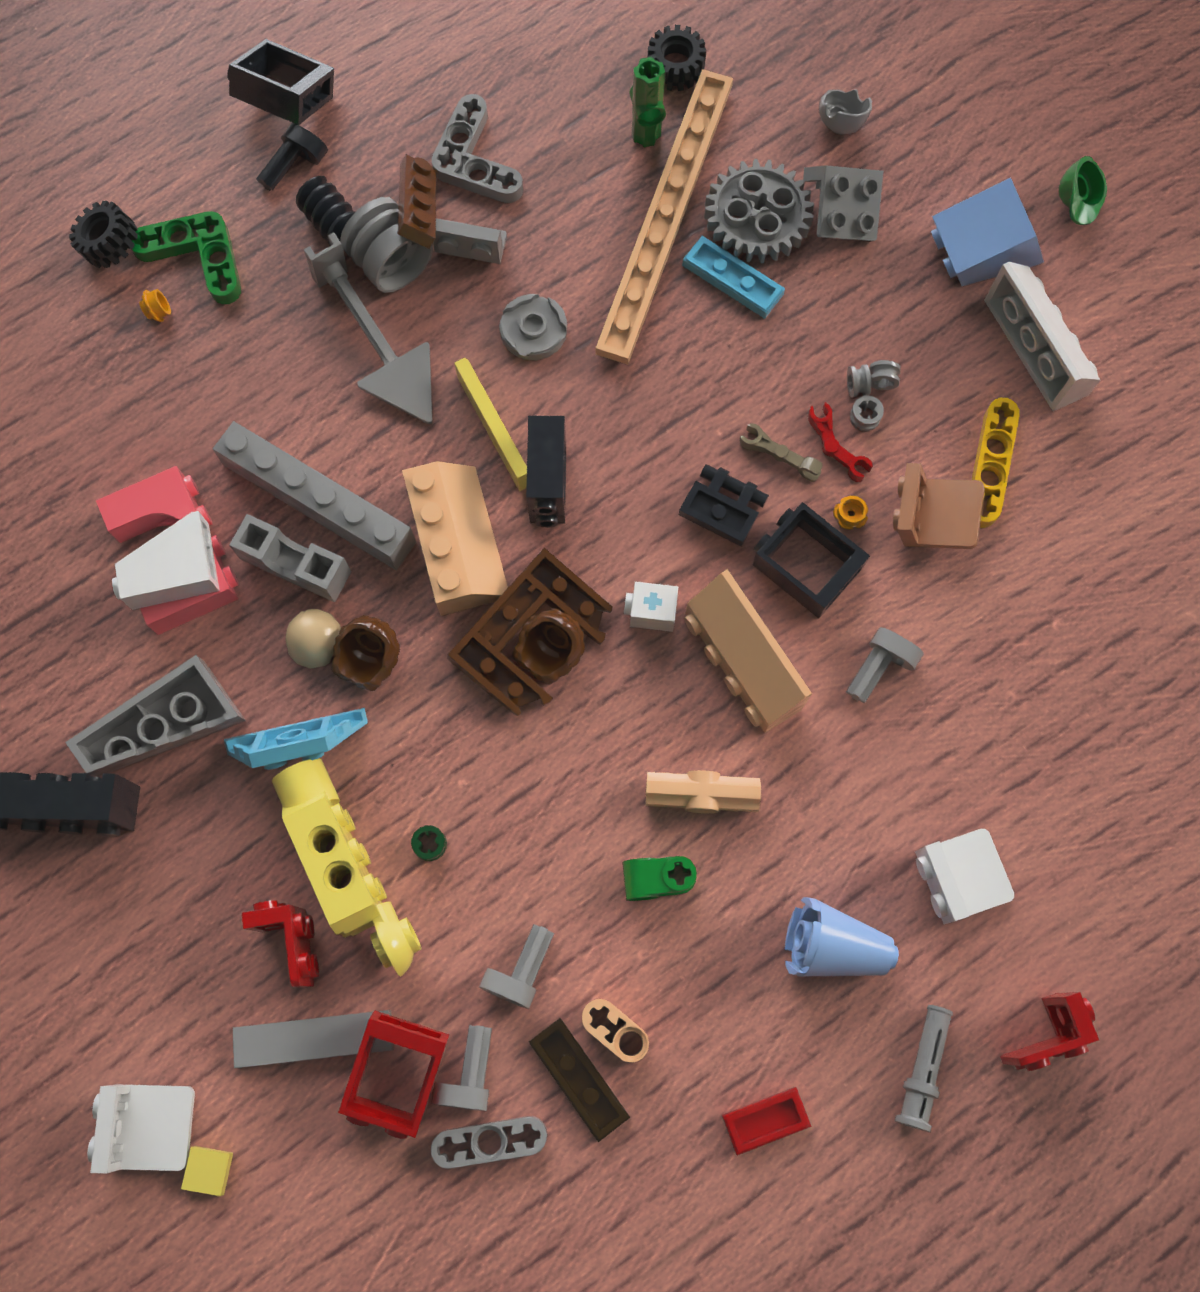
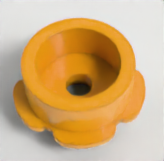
(154, 305)
(854, 504)

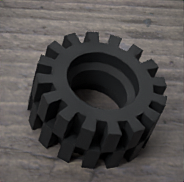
(679, 42)
(103, 234)

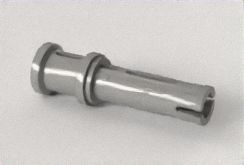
(921, 1086)

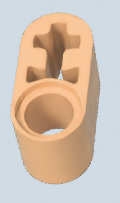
(601, 1031)

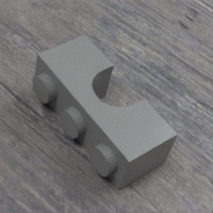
(303, 566)

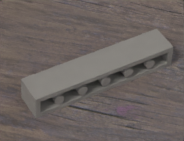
(315, 495)

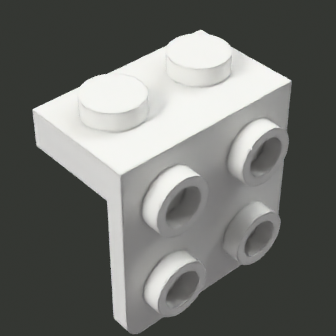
(964, 875)
(141, 1128)

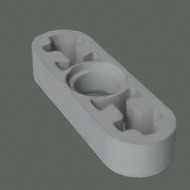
(458, 1136)

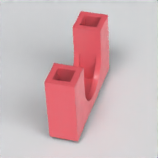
(158, 503)

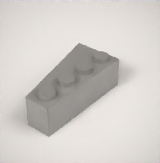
(159, 718)

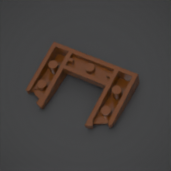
(480, 649)

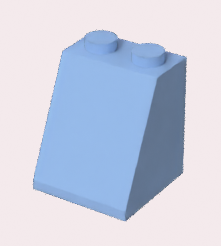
(986, 234)

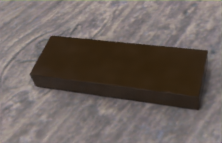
(579, 1079)

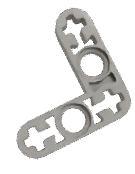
(465, 162)

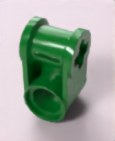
(649, 877)

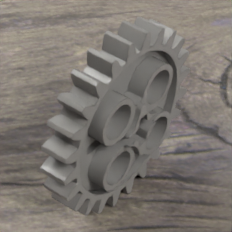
(758, 210)

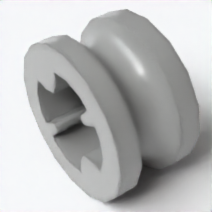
(884, 374)
(858, 380)
(866, 402)

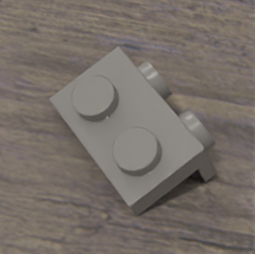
(469, 241)

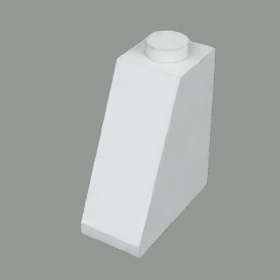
(169, 566)

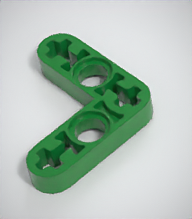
(205, 243)

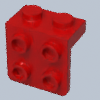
(298, 930)
(1073, 1028)

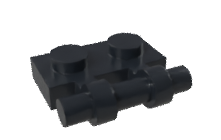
(718, 512)

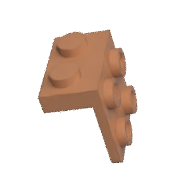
(938, 510)

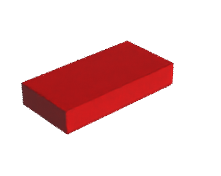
(766, 1120)

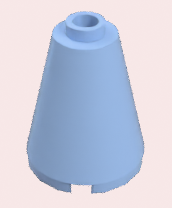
(836, 944)

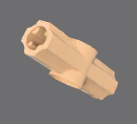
(703, 792)

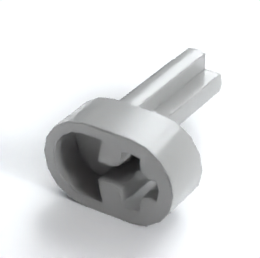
(886, 647)
(519, 987)
(471, 1091)

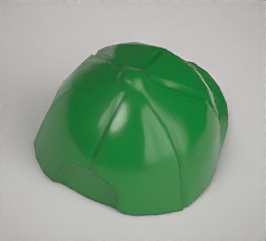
(1083, 190)

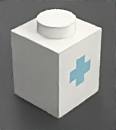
(652, 606)

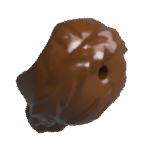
(549, 645)
(365, 652)

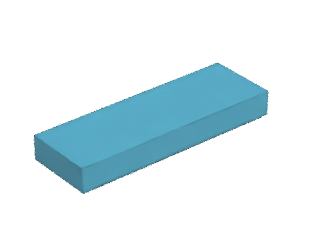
(733, 277)

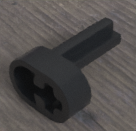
(296, 143)

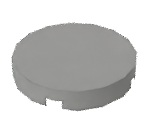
(533, 327)

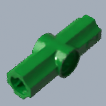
(647, 101)

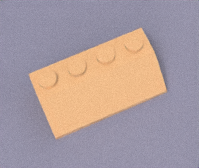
(455, 535)
(746, 653)

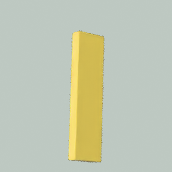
(492, 423)

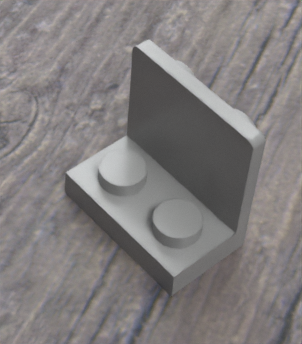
(847, 201)

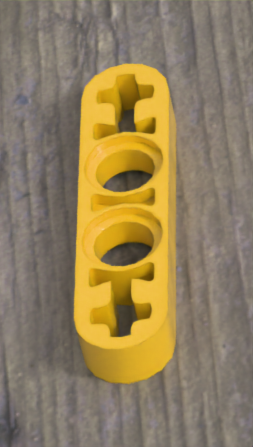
(996, 463)

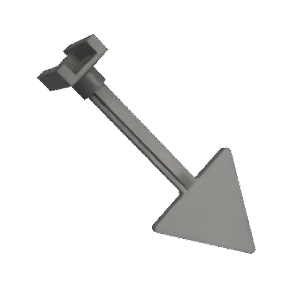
(402, 379)

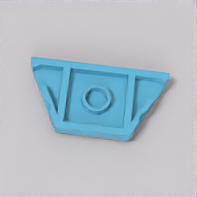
(302, 739)

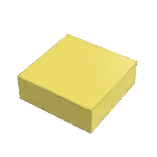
(207, 1171)

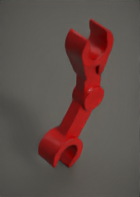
(831, 446)

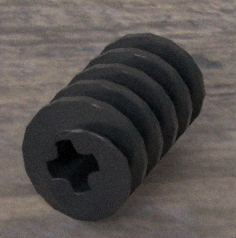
(324, 206)

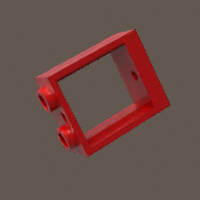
(405, 1034)

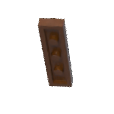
(417, 201)

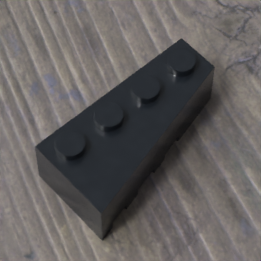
(71, 805)

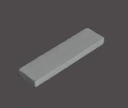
(302, 1040)

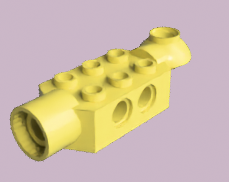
(313, 820)

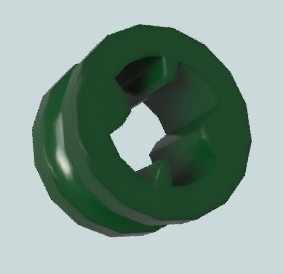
(440, 840)

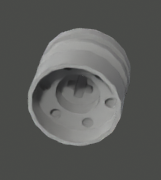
(377, 248)

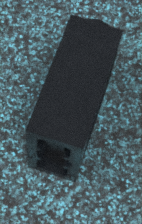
(309, 78)
(546, 470)
(828, 536)

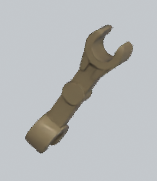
(808, 467)

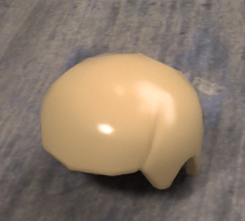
(312, 638)

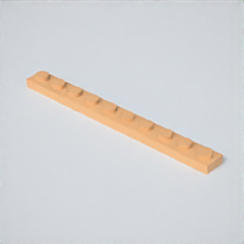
(664, 218)

